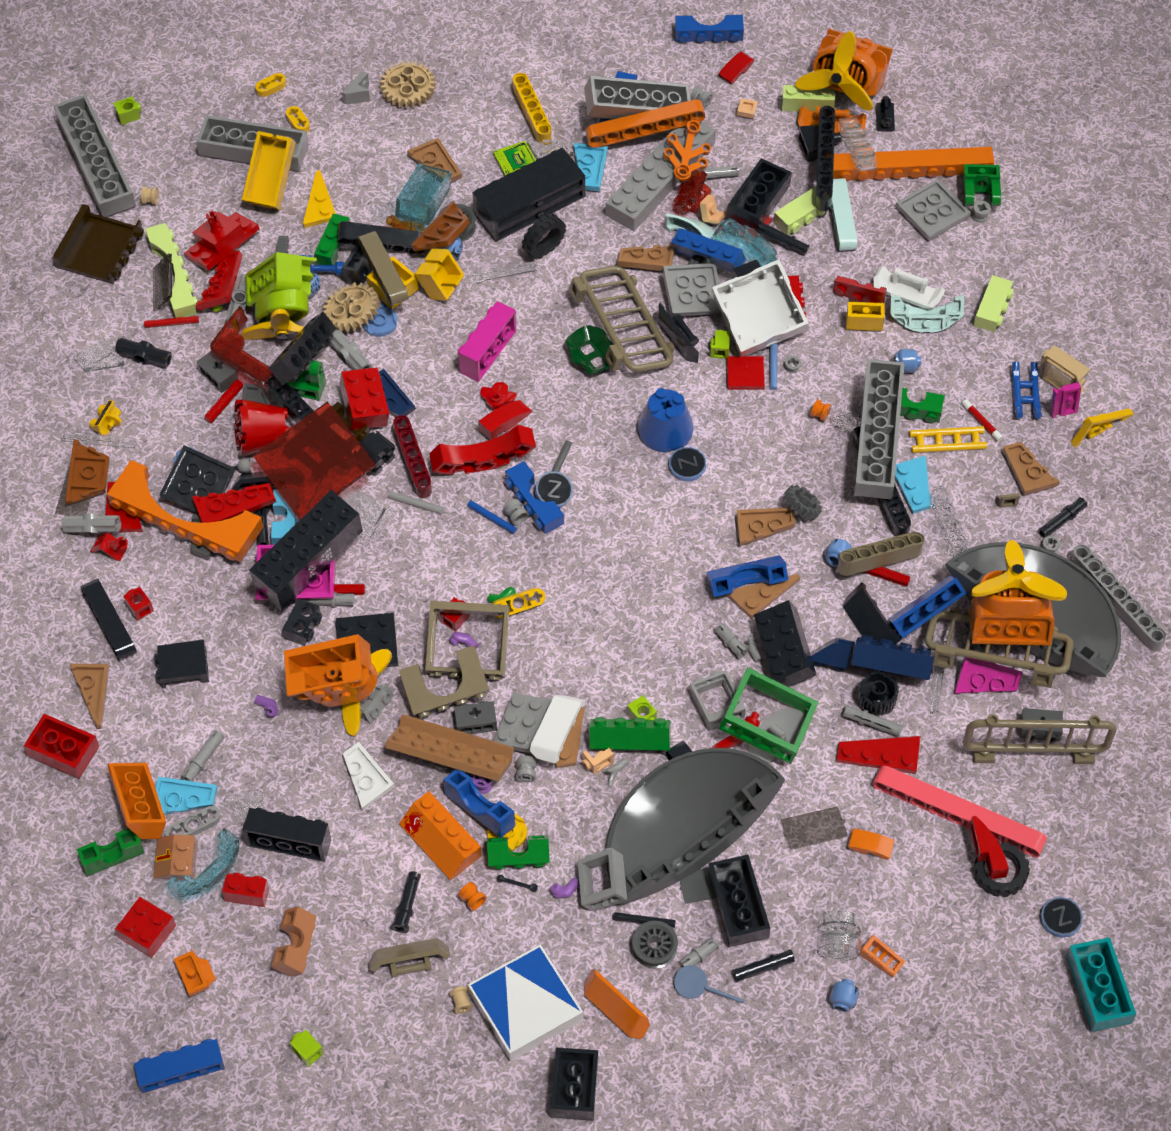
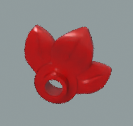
(497, 395)

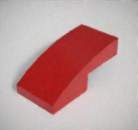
(738, 64)

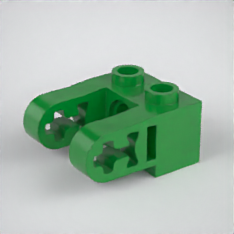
(981, 179)
(314, 380)

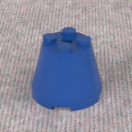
(665, 421)

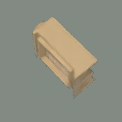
(1062, 369)

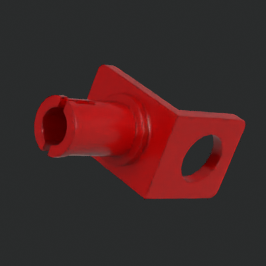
(110, 545)

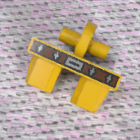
(107, 418)

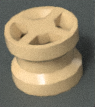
(149, 195)

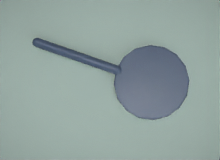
(692, 983)

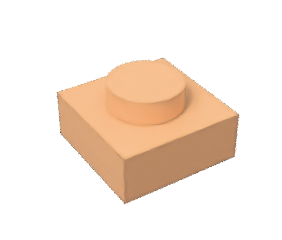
(747, 108)

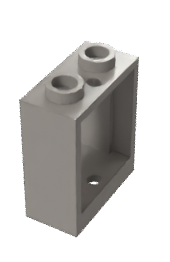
(714, 680)
(609, 896)

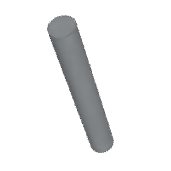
(415, 502)

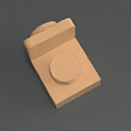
(709, 210)
(599, 762)

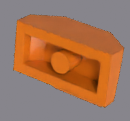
(195, 972)

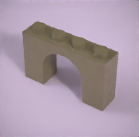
(472, 685)

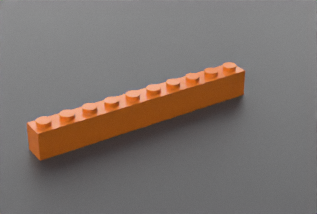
(914, 163)

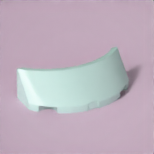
(674, 222)
(927, 319)

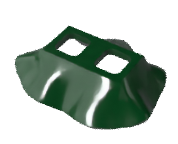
(597, 339)

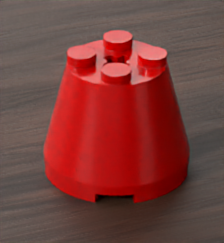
(257, 425)

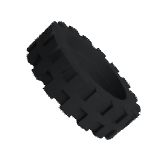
(539, 228)
(998, 888)

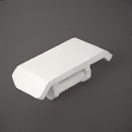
(909, 287)
(555, 727)

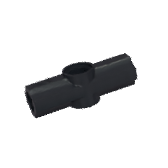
(143, 352)

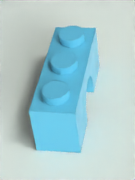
(280, 528)

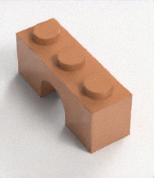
(300, 927)

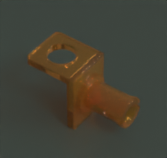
(394, 222)

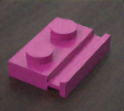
(1065, 400)

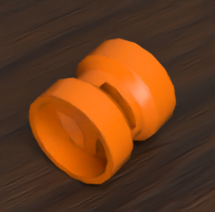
(472, 896)

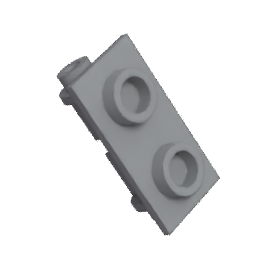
(379, 699)

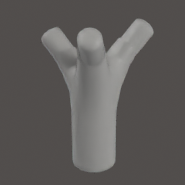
(752, 649)
(615, 769)

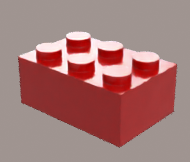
(364, 398)
(61, 746)

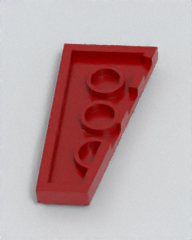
(222, 282)
(233, 503)
(896, 753)

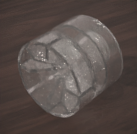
(839, 935)

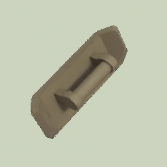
(406, 952)

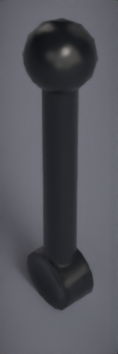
(533, 887)

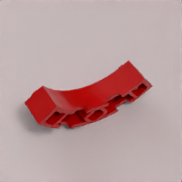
(483, 455)

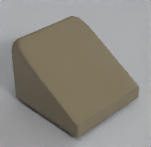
(1008, 500)

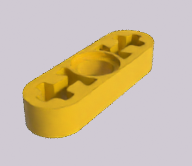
(530, 593)

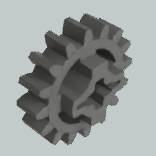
(802, 502)

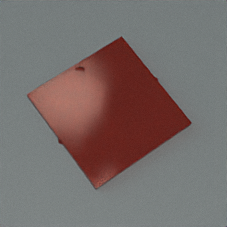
(314, 459)

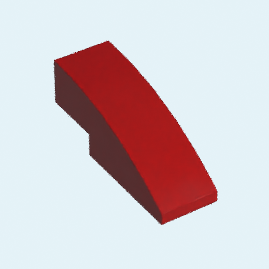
(503, 418)
(988, 849)

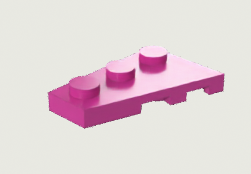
(986, 677)

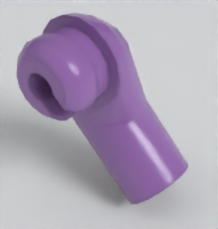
(464, 638)
(269, 705)
(565, 891)

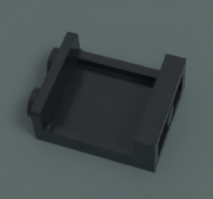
(182, 662)

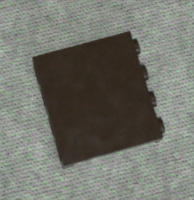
(97, 246)

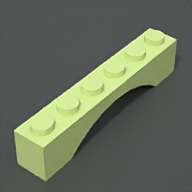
(161, 244)

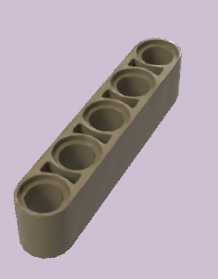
(383, 268)
(880, 553)

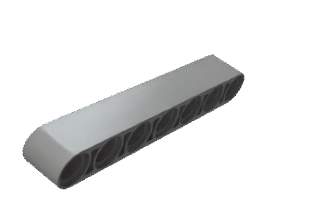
(1127, 601)

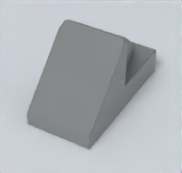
(357, 90)

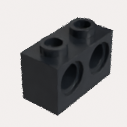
(356, 267)
(298, 621)

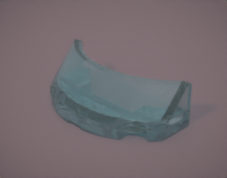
(747, 239)
(213, 873)

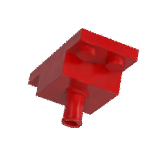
(219, 238)

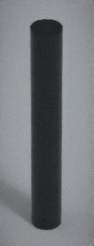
(641, 919)

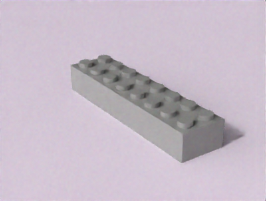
(94, 155)
(652, 180)
(879, 429)

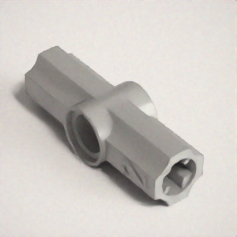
(238, 294)
(348, 351)
(91, 524)

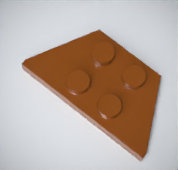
(443, 229)
(86, 474)

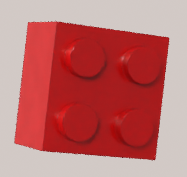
(145, 927)

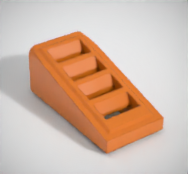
(877, 961)

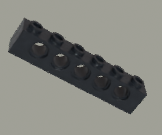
(302, 349)

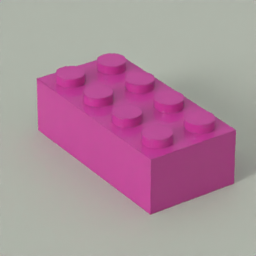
(487, 341)

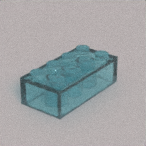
(423, 194)

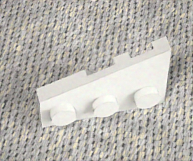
(367, 776)

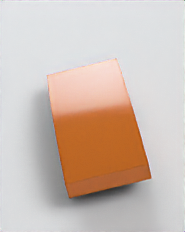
(870, 842)

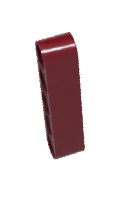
(410, 449)

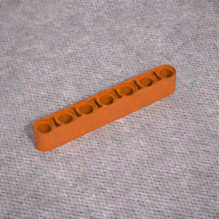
(644, 123)

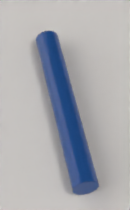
(492, 517)

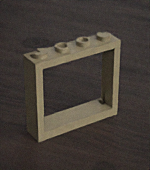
(466, 608)

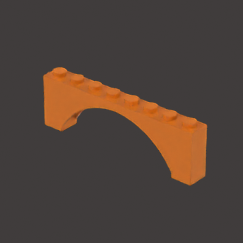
(228, 537)

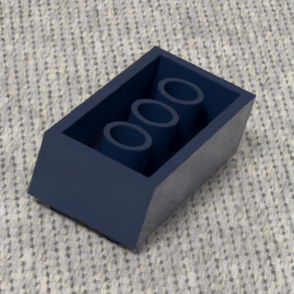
(892, 657)

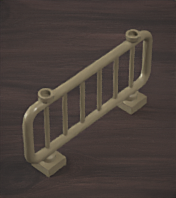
(616, 352)
(945, 654)
(1083, 752)

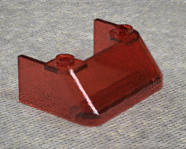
(229, 346)

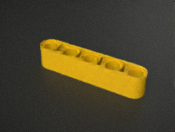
(531, 108)

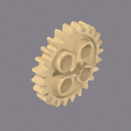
(407, 84)
(352, 306)

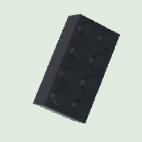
(759, 194)
(785, 644)
(287, 834)
(739, 900)

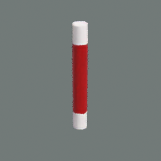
(982, 420)

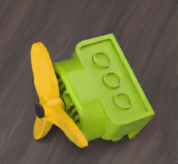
(280, 295)

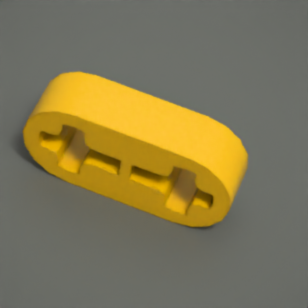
(270, 84)
(301, 118)

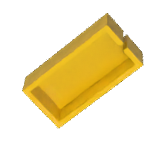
(268, 170)

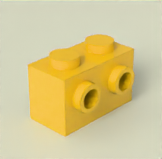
(865, 316)

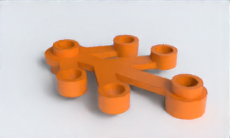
(686, 153)

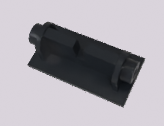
(885, 115)

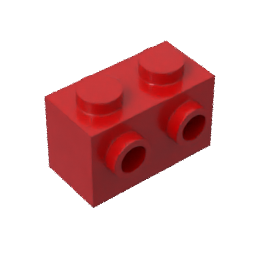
(245, 889)

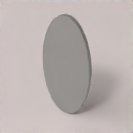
(782, 724)

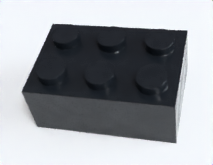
(574, 1083)

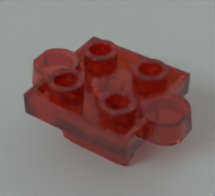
(690, 193)

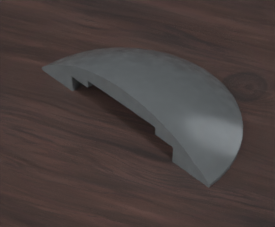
(1084, 615)
(688, 815)

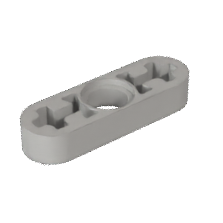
(196, 817)

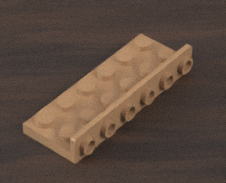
(451, 748)

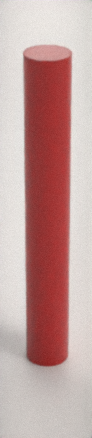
(171, 321)

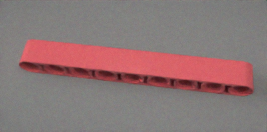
(958, 809)

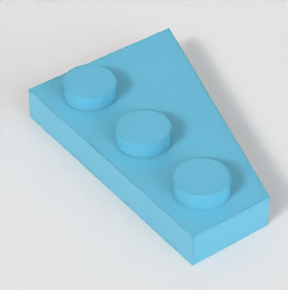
(591, 163)
(913, 483)
(184, 795)

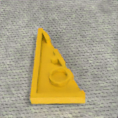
(319, 205)
(1098, 424)

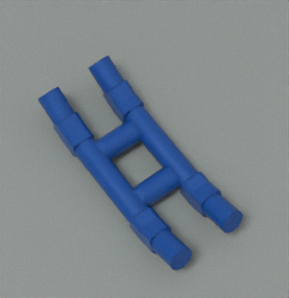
(1033, 384)

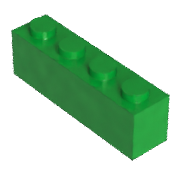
(630, 734)

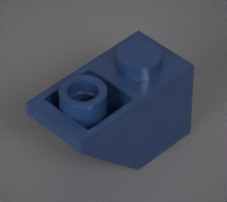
(834, 653)

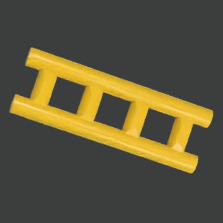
(956, 432)

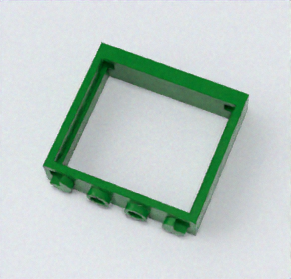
(757, 737)

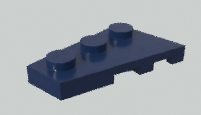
(396, 399)

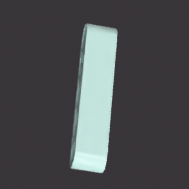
(843, 216)

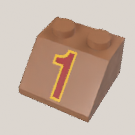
(175, 857)

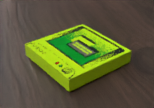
(513, 157)

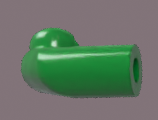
(508, 591)

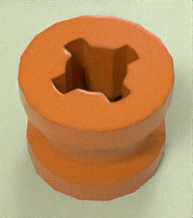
(820, 410)

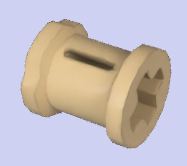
(461, 999)

